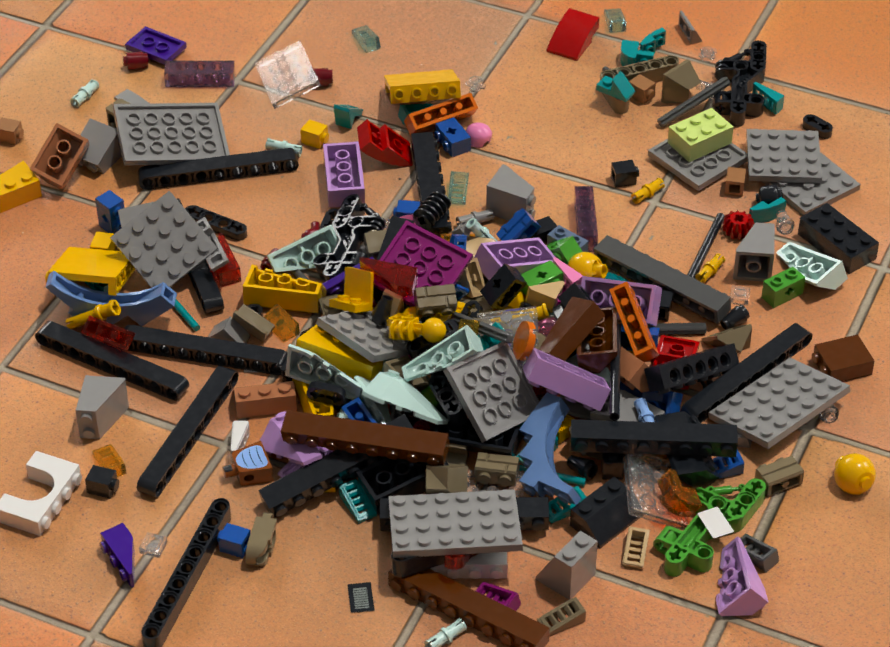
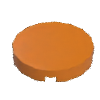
(524, 340)

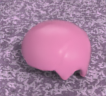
(479, 134)

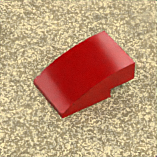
(573, 34)
(384, 144)
(674, 348)

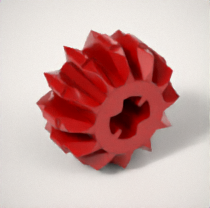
(737, 224)

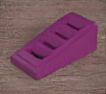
(510, 598)

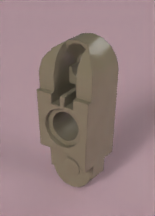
(261, 540)

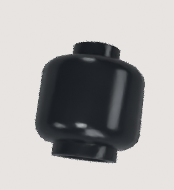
(769, 194)

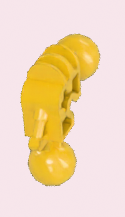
(407, 327)

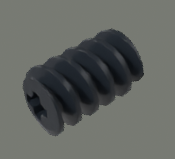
(431, 210)

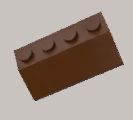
(600, 344)

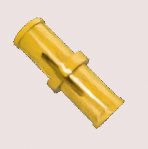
(647, 190)
(710, 268)

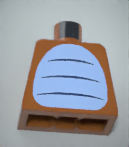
(250, 465)

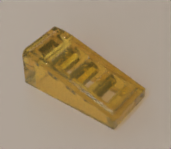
(118, 463)

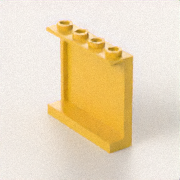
(422, 86)
(94, 266)

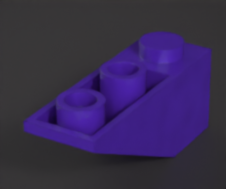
(120, 547)

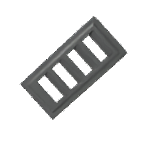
(769, 555)

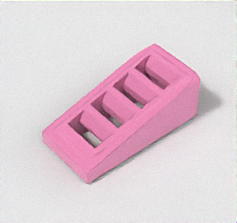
(569, 274)

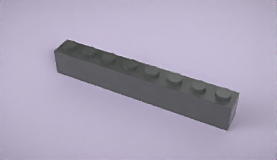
(647, 270)

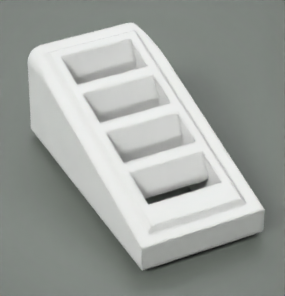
(240, 435)

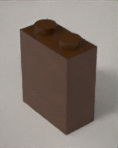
(843, 358)

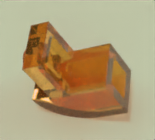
(676, 498)

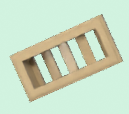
(636, 533)

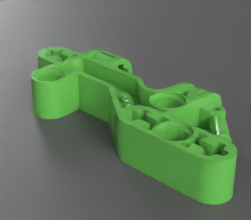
(690, 546)

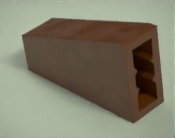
(572, 327)

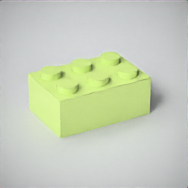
(700, 134)

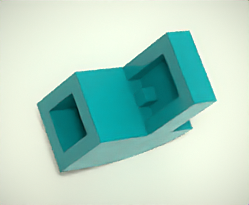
(631, 54)

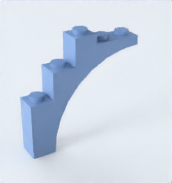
(139, 305)
(538, 455)

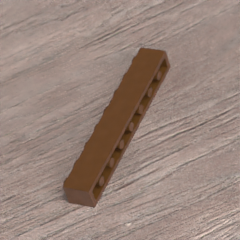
(365, 438)
(473, 608)

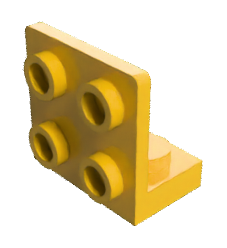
(357, 291)

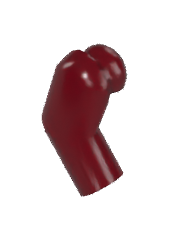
(315, 225)

